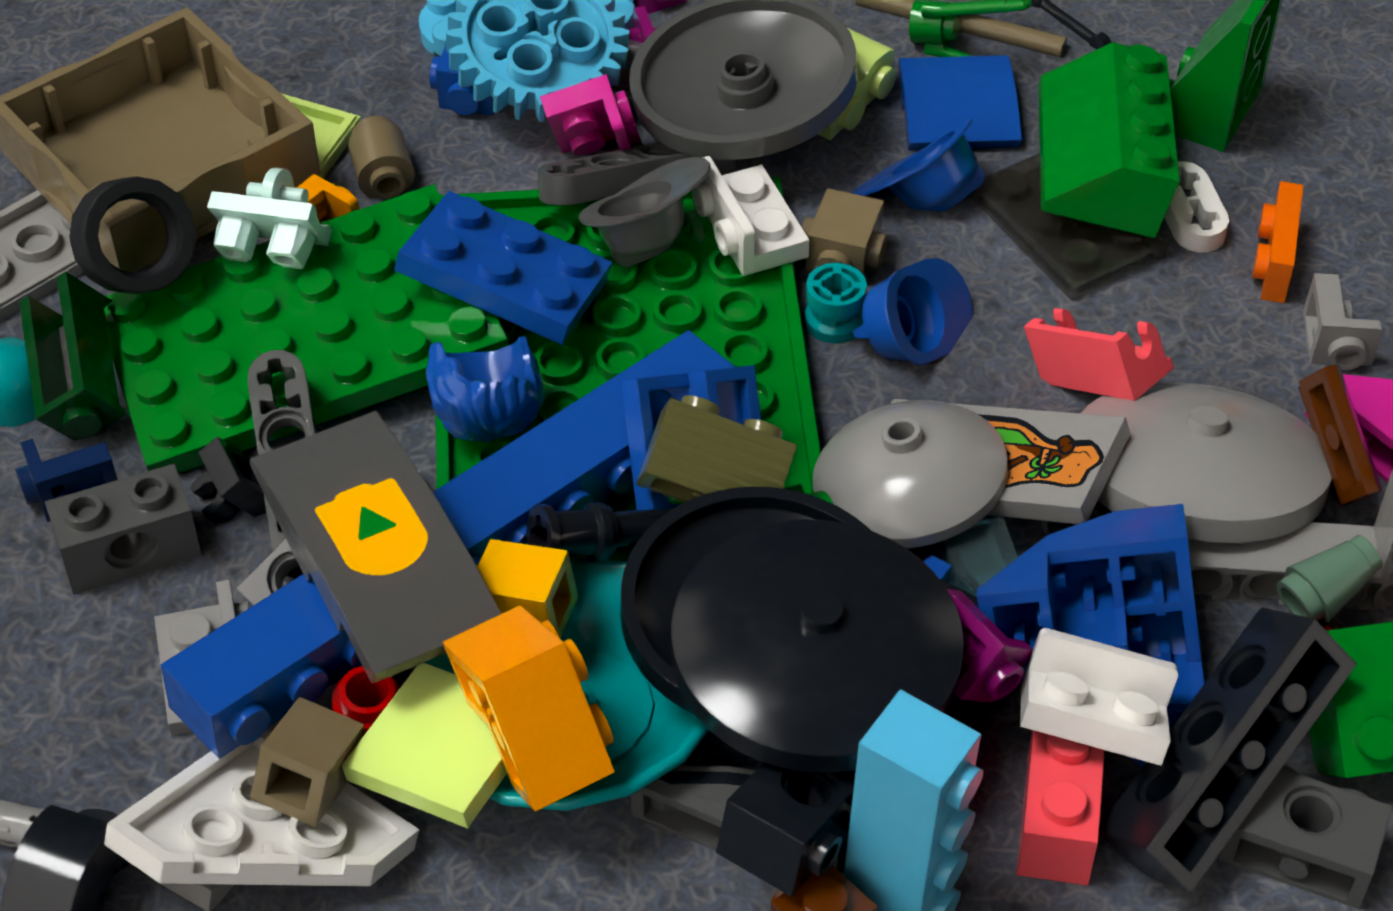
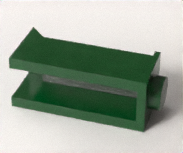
(71, 361)

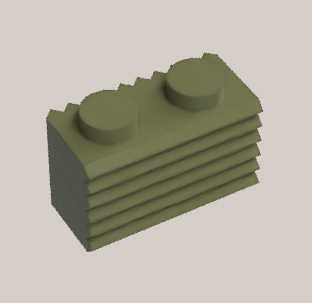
(706, 453)

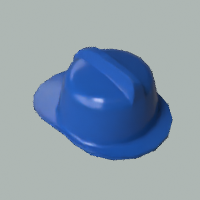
(934, 175)
(916, 312)

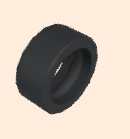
(177, 222)

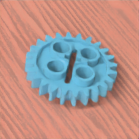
(534, 48)

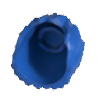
(485, 392)

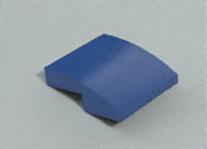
(951, 89)
(645, 398)

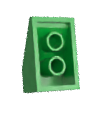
(1224, 73)

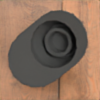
(647, 213)

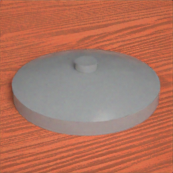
(1222, 454)

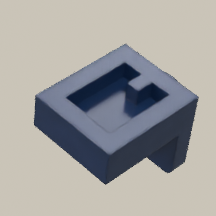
(64, 473)

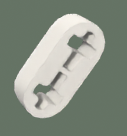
(1203, 204)

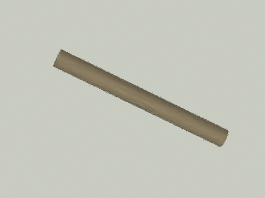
(984, 27)

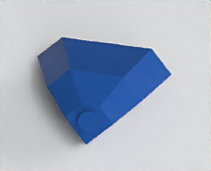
(1112, 583)

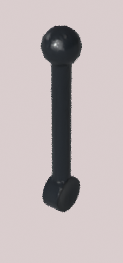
(1095, 40)

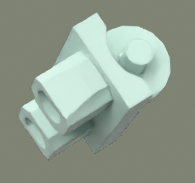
(268, 211)

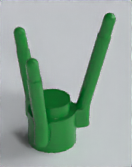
(940, 21)

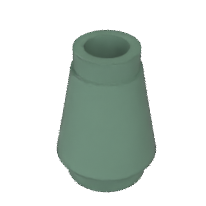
(1329, 579)

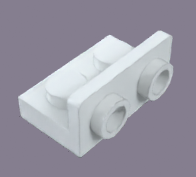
(750, 219)
(1098, 695)

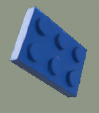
(503, 266)

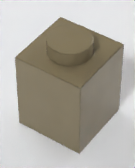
(303, 761)

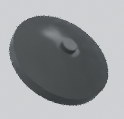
(743, 77)

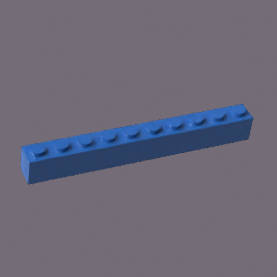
(288, 644)

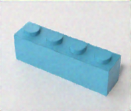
(912, 807)

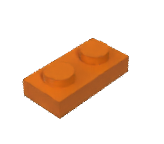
(1280, 226)

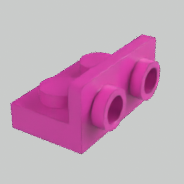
(589, 116)

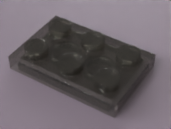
(1068, 250)

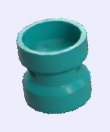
(834, 302)

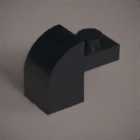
(62, 863)

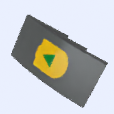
(374, 543)

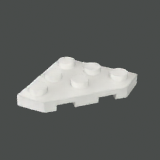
(210, 832)

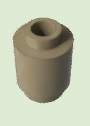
(380, 158)

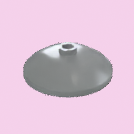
(915, 470)

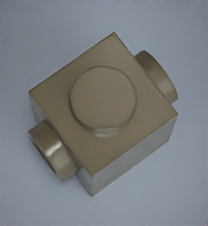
(846, 232)

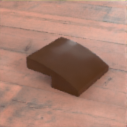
(1339, 435)

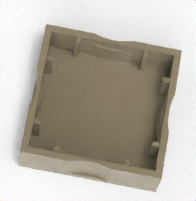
(160, 109)

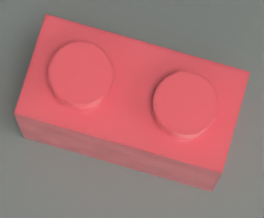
(1060, 810)

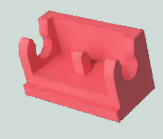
(1096, 360)

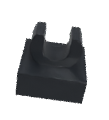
(230, 480)

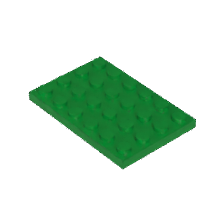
(342, 315)

